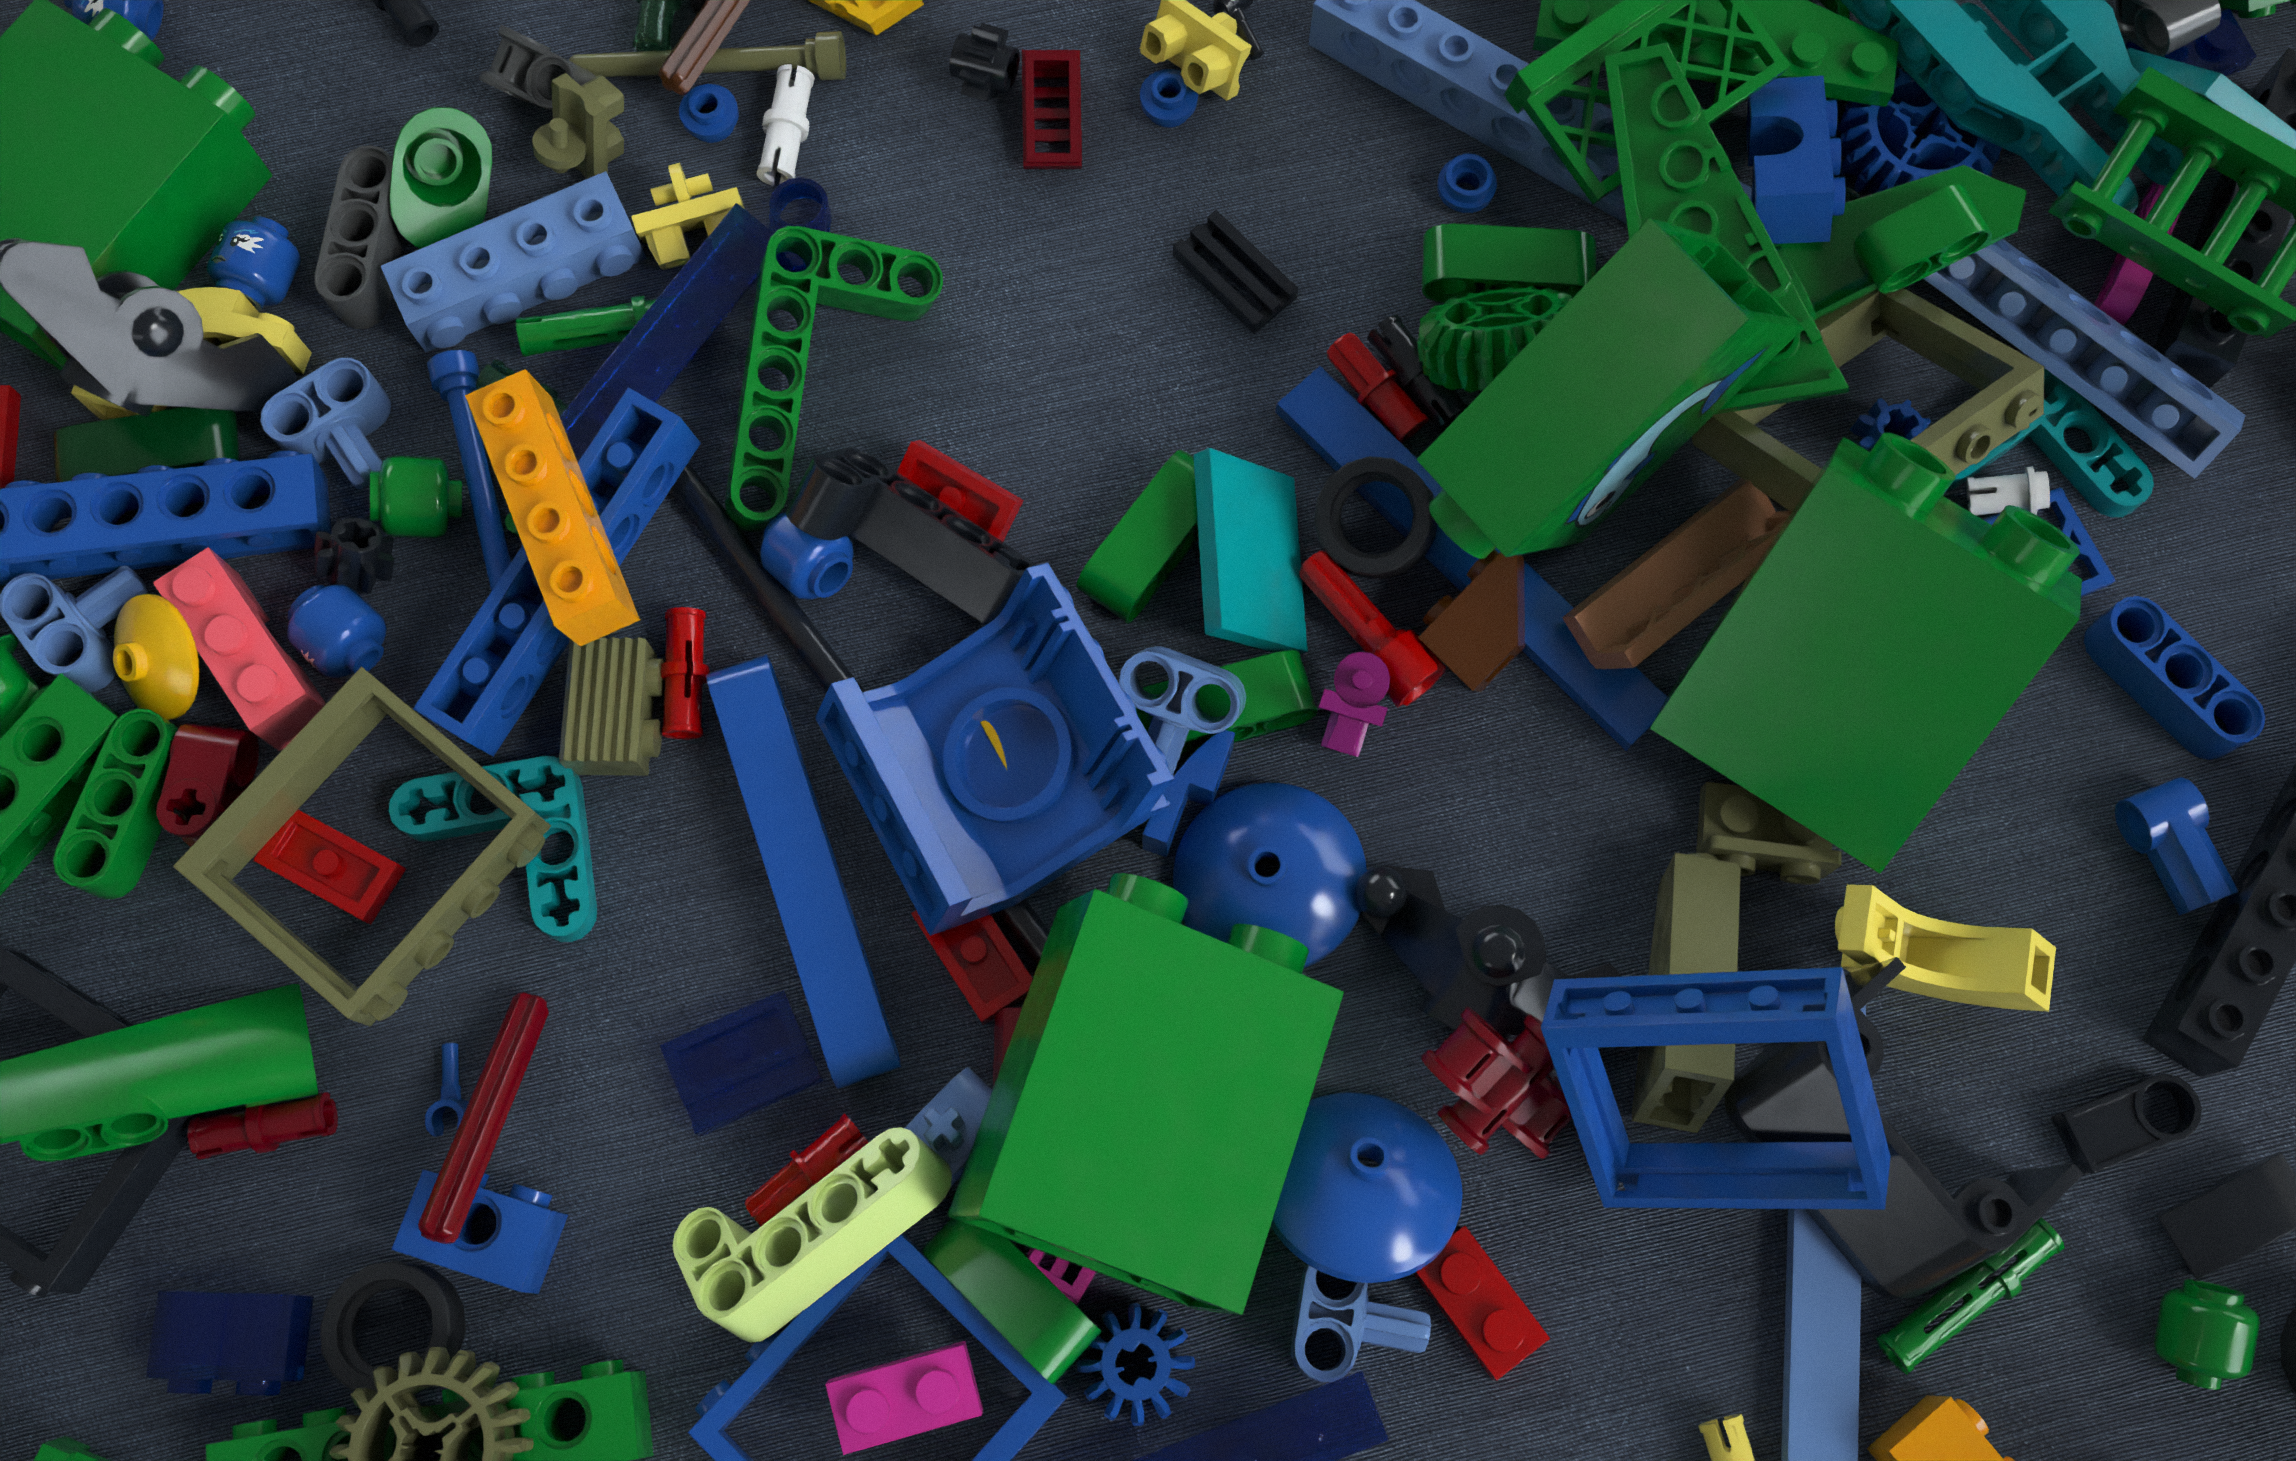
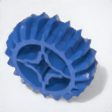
(1880, 138)

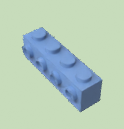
(513, 263)

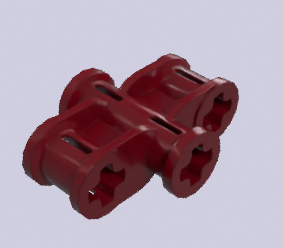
(1499, 1084)

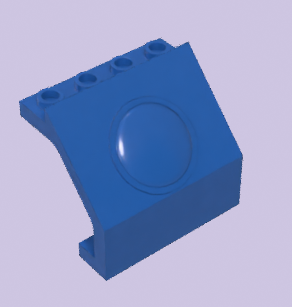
(936, 790)

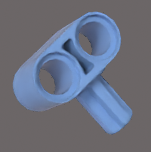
(333, 425)
(69, 623)
(1178, 707)
(953, 1119)
(1352, 1322)

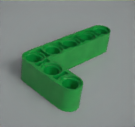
(789, 350)

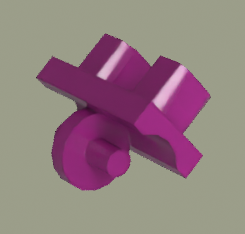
(1359, 684)

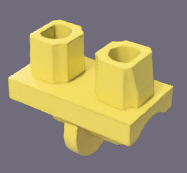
(1198, 45)
(665, 226)

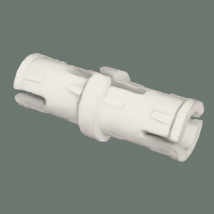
(785, 124)

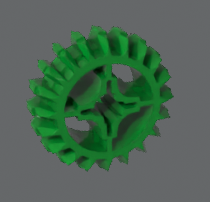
(1481, 333)

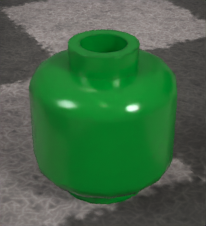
(414, 497)
(2206, 1333)

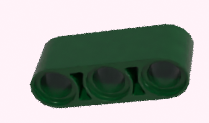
(128, 443)

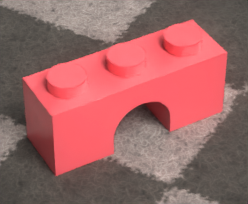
(239, 650)

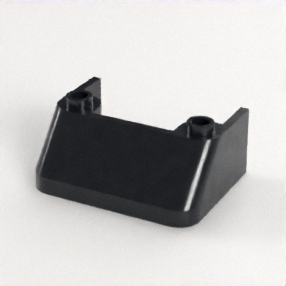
(1924, 1230)

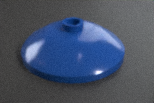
(1317, 876)
(1362, 1218)

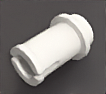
(2023, 490)

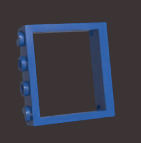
(1717, 1010)
(773, 1353)

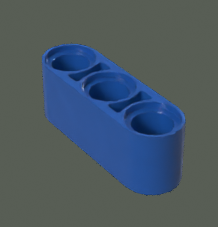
(2204, 683)

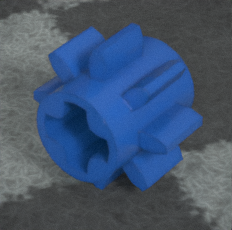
(1894, 419)

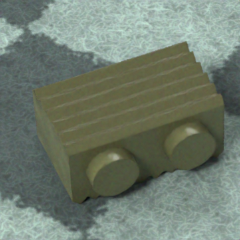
(611, 707)

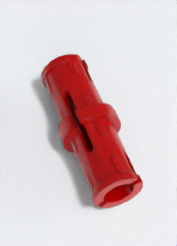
(684, 673)

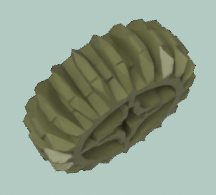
(397, 1405)

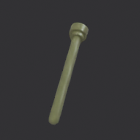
(820, 55)

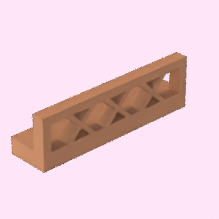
(1676, 579)

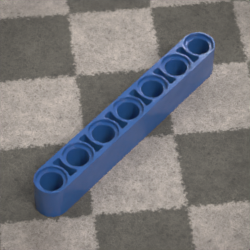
(803, 873)

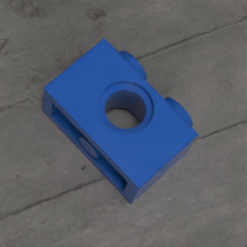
(515, 1253)

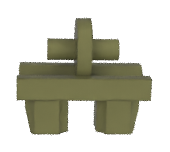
(581, 127)

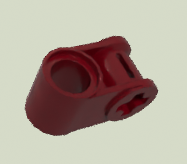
(205, 777)

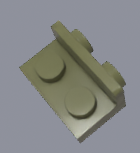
(1758, 836)

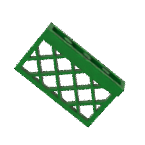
(1615, 32)

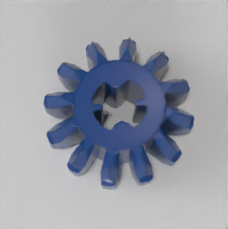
(1143, 1387)

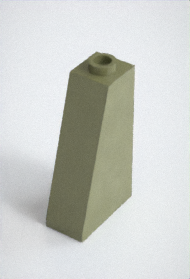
(1691, 934)

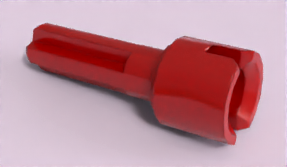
(1409, 661)

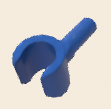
(449, 1092)

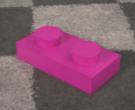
(904, 1397)

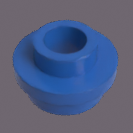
(1167, 111)
(709, 126)
(1471, 170)

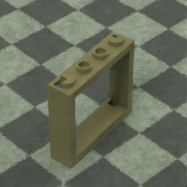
(2008, 400)
(284, 789)

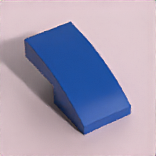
(1194, 781)

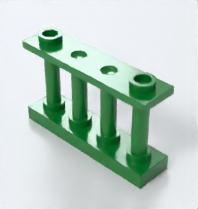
(2207, 140)

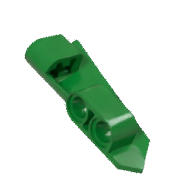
(1902, 237)
(130, 1081)

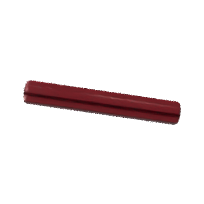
(483, 1119)

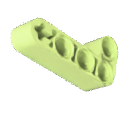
(771, 1275)

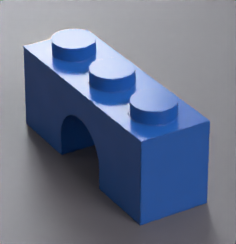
(1795, 159)

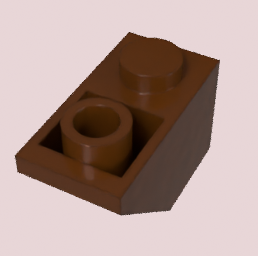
(1483, 624)

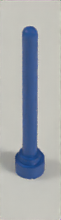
(454, 376)

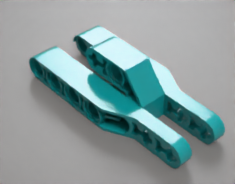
(2021, 103)

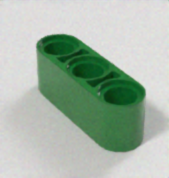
(1481, 257)
(1145, 542)
(1275, 698)
(95, 823)
(1012, 1296)

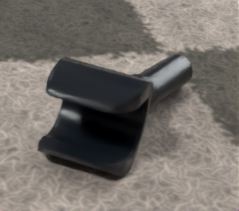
(1234, 9)

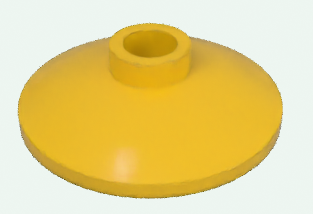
(156, 656)

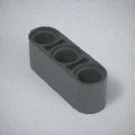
(351, 263)

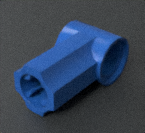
(2170, 828)

